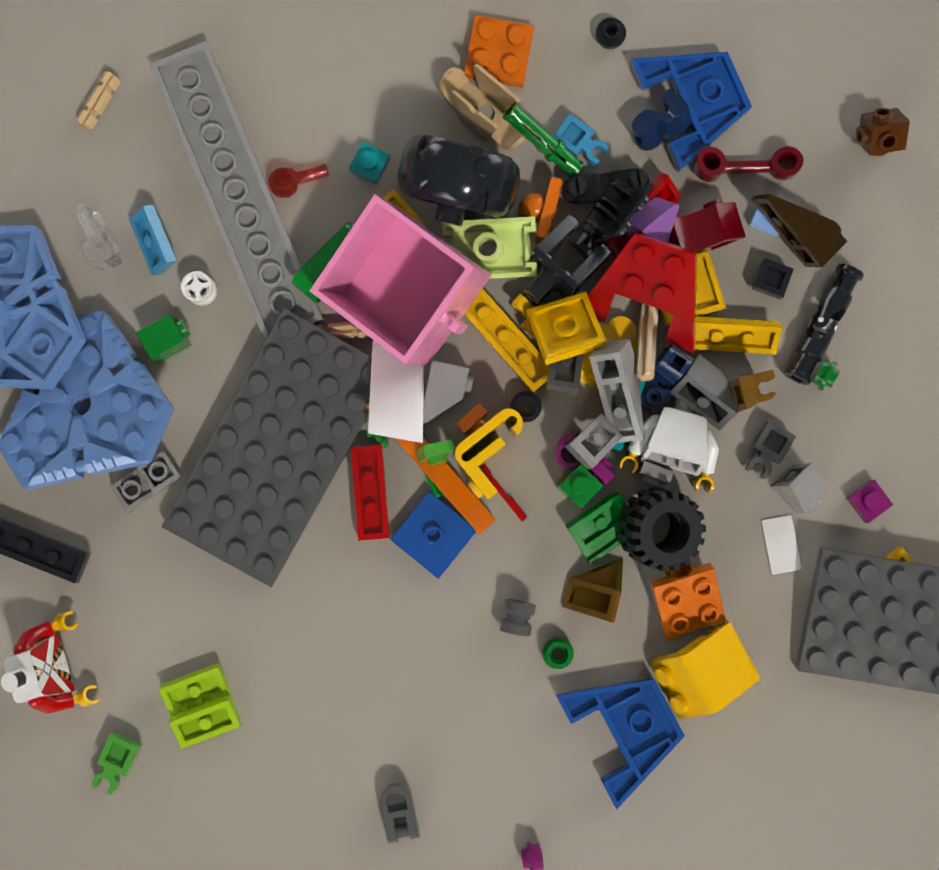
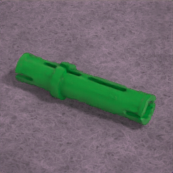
(569, 163)

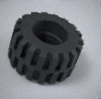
(683, 533)

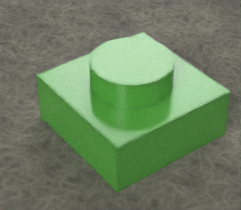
(435, 452)

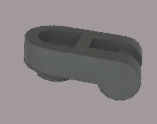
(397, 803)

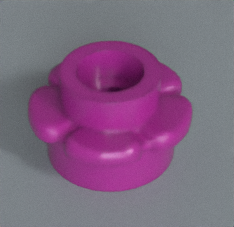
(532, 857)

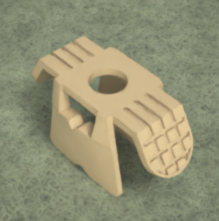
(466, 99)

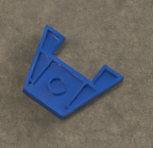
(708, 87)
(638, 723)

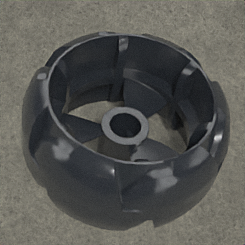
(458, 178)

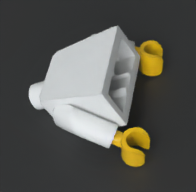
(679, 443)

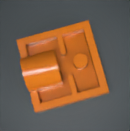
(688, 600)

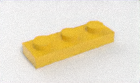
(737, 335)

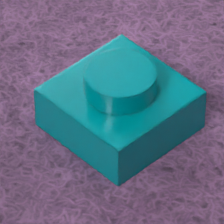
(369, 163)

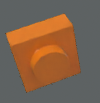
(473, 420)

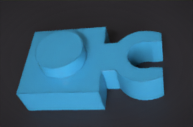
(578, 139)

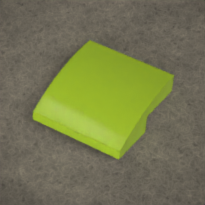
(200, 705)

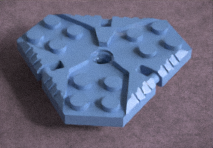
(36, 328)
(97, 408)

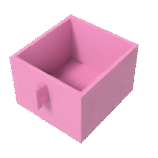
(400, 282)

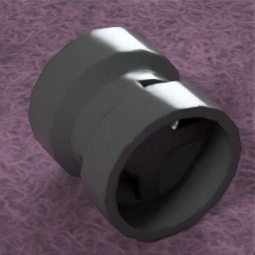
(517, 618)

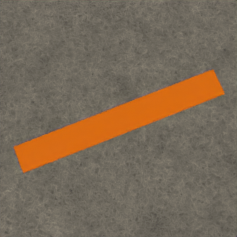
(452, 488)

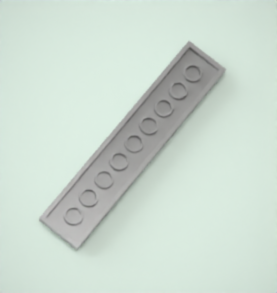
(233, 185)

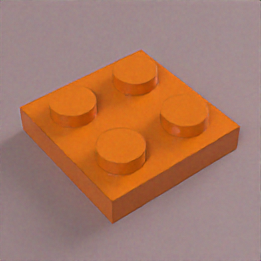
(500, 49)

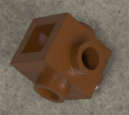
(883, 131)

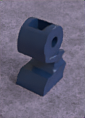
(653, 126)
(671, 365)

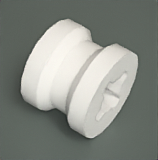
(193, 285)

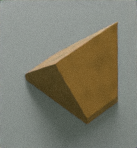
(596, 591)

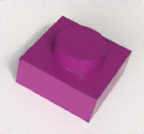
(869, 501)

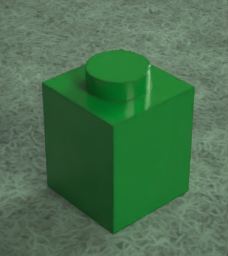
(164, 338)
(579, 486)

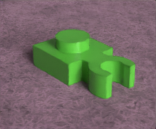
(116, 759)

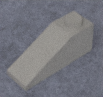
(619, 388)

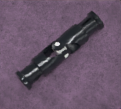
(830, 311)

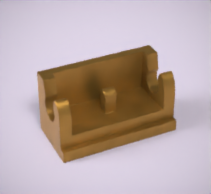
(746, 389)

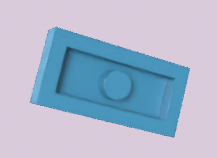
(152, 239)

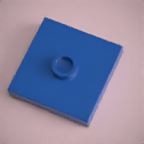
(433, 535)

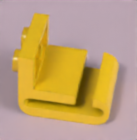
(479, 482)
(706, 672)

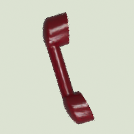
(782, 166)

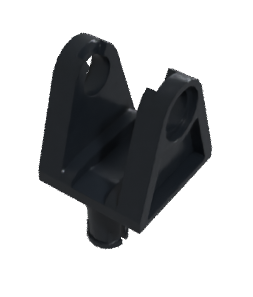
(550, 275)

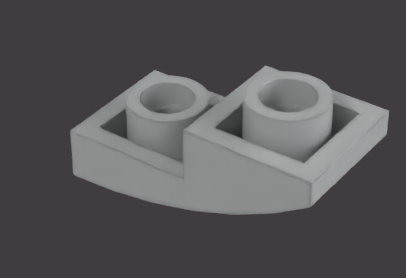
(145, 482)

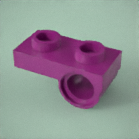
(600, 471)

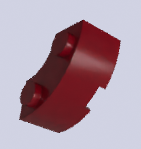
(710, 227)

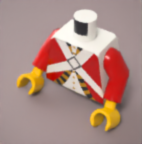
(40, 672)

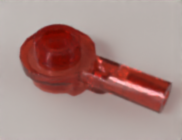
(285, 181)

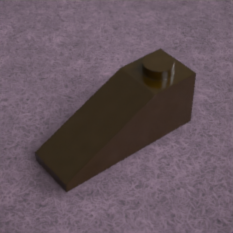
(807, 233)

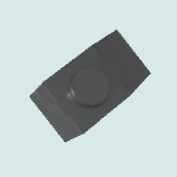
(706, 392)

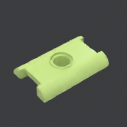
(512, 240)

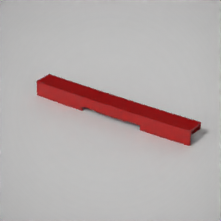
(510, 501)

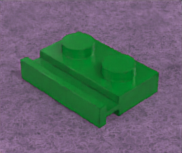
(597, 527)

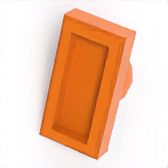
(543, 209)

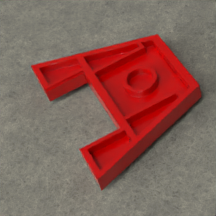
(658, 277)

